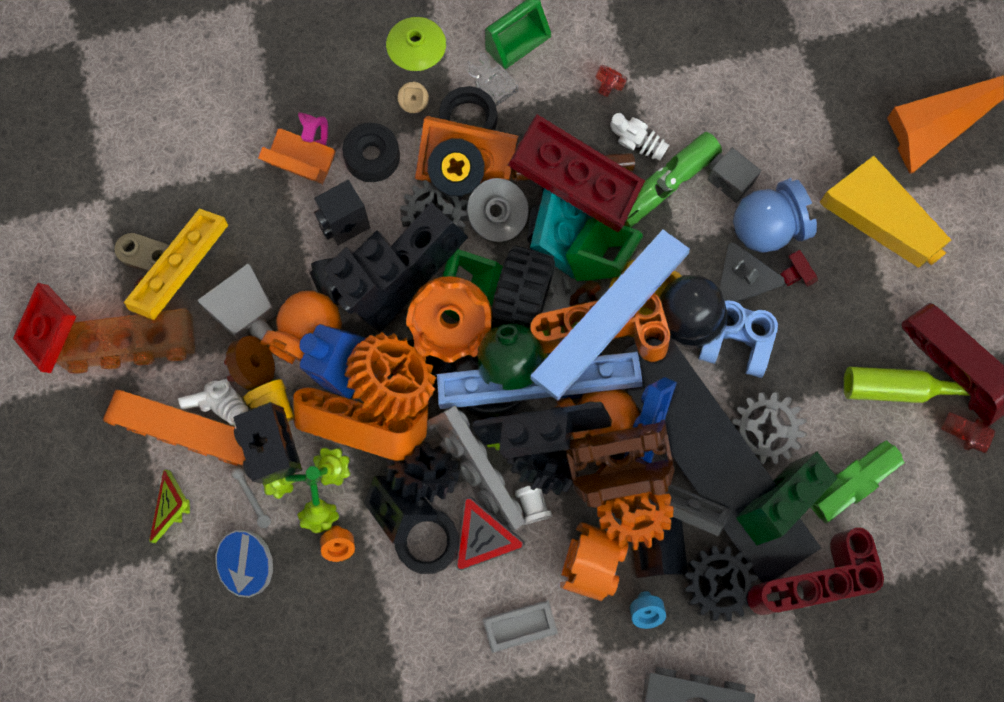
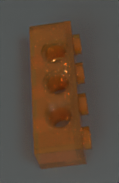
(110, 333)

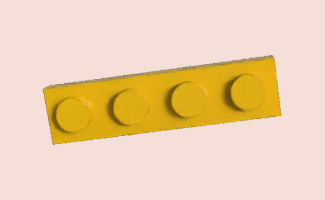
(176, 264)

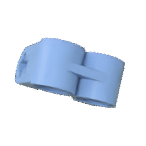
(743, 332)

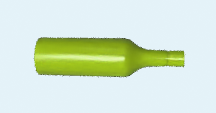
(895, 385)

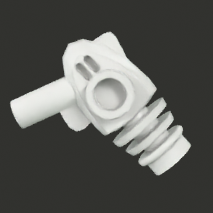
(634, 135)
(219, 397)

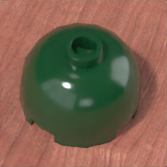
(509, 356)

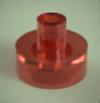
(610, 79)

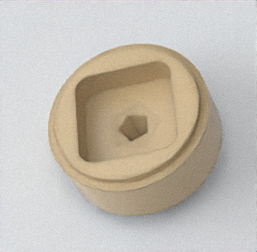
(413, 97)

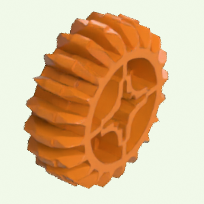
(373, 364)

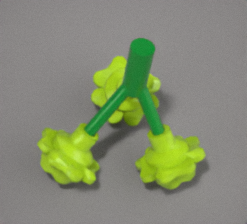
(317, 513)

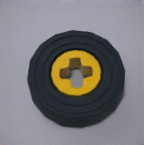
(460, 151)

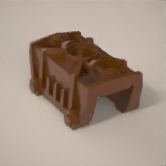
(626, 475)

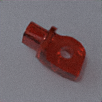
(975, 434)

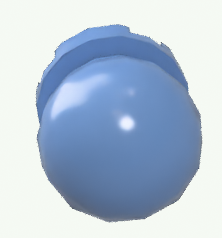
(771, 217)

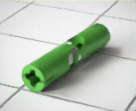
(677, 170)

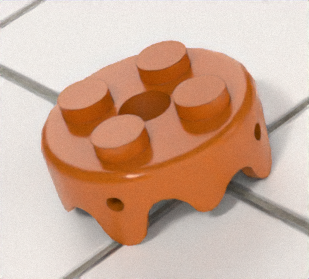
(446, 340)

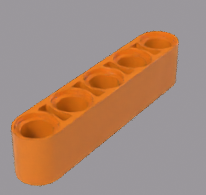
(174, 426)

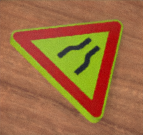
(169, 506)

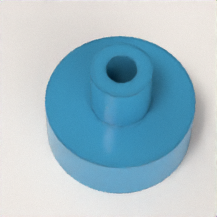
(647, 611)

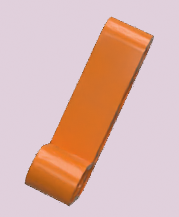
(639, 325)
(349, 424)

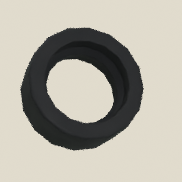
(470, 95)
(444, 560)

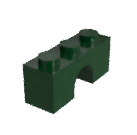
(782, 507)

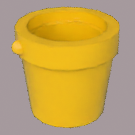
(270, 392)

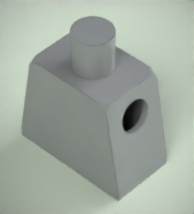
(240, 304)

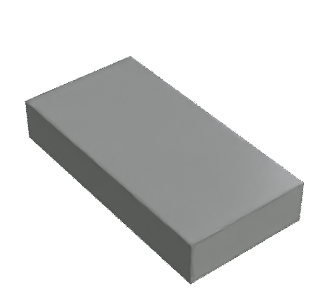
(520, 626)

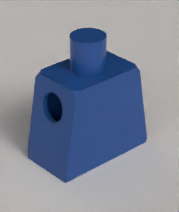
(327, 356)

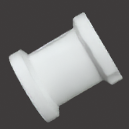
(533, 505)

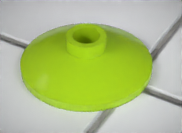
(419, 54)

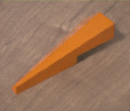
(935, 121)

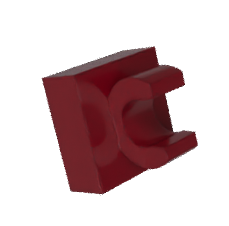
(800, 270)

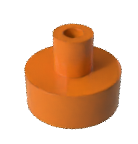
(337, 544)

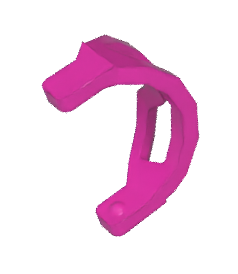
(310, 126)

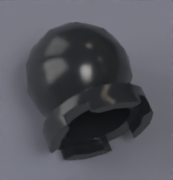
(694, 311)

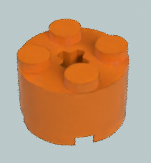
(592, 563)

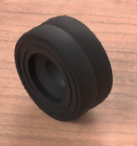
(371, 135)

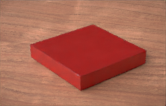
(44, 327)

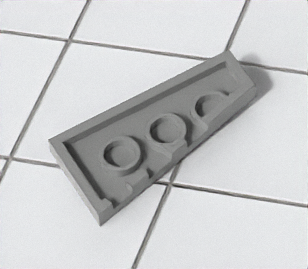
(475, 467)

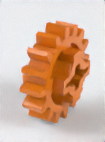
(636, 526)

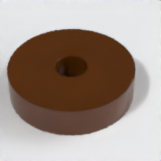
(250, 362)

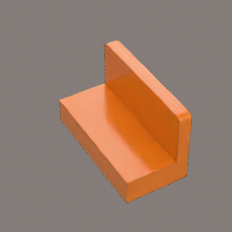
(299, 157)

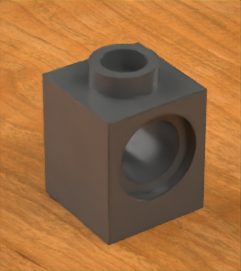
(733, 174)

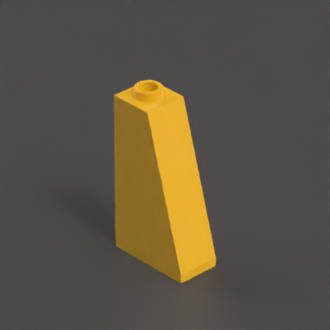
(887, 213)

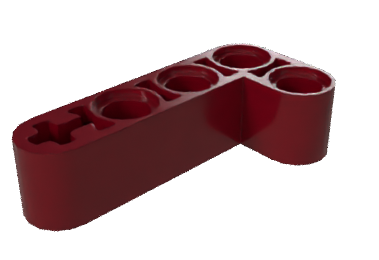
(961, 359)
(815, 584)

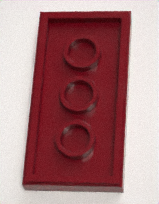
(576, 173)

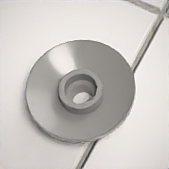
(512, 209)

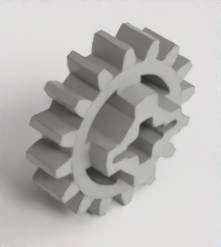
(772, 411)

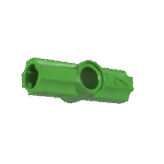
(858, 481)

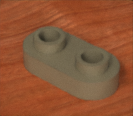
(143, 254)

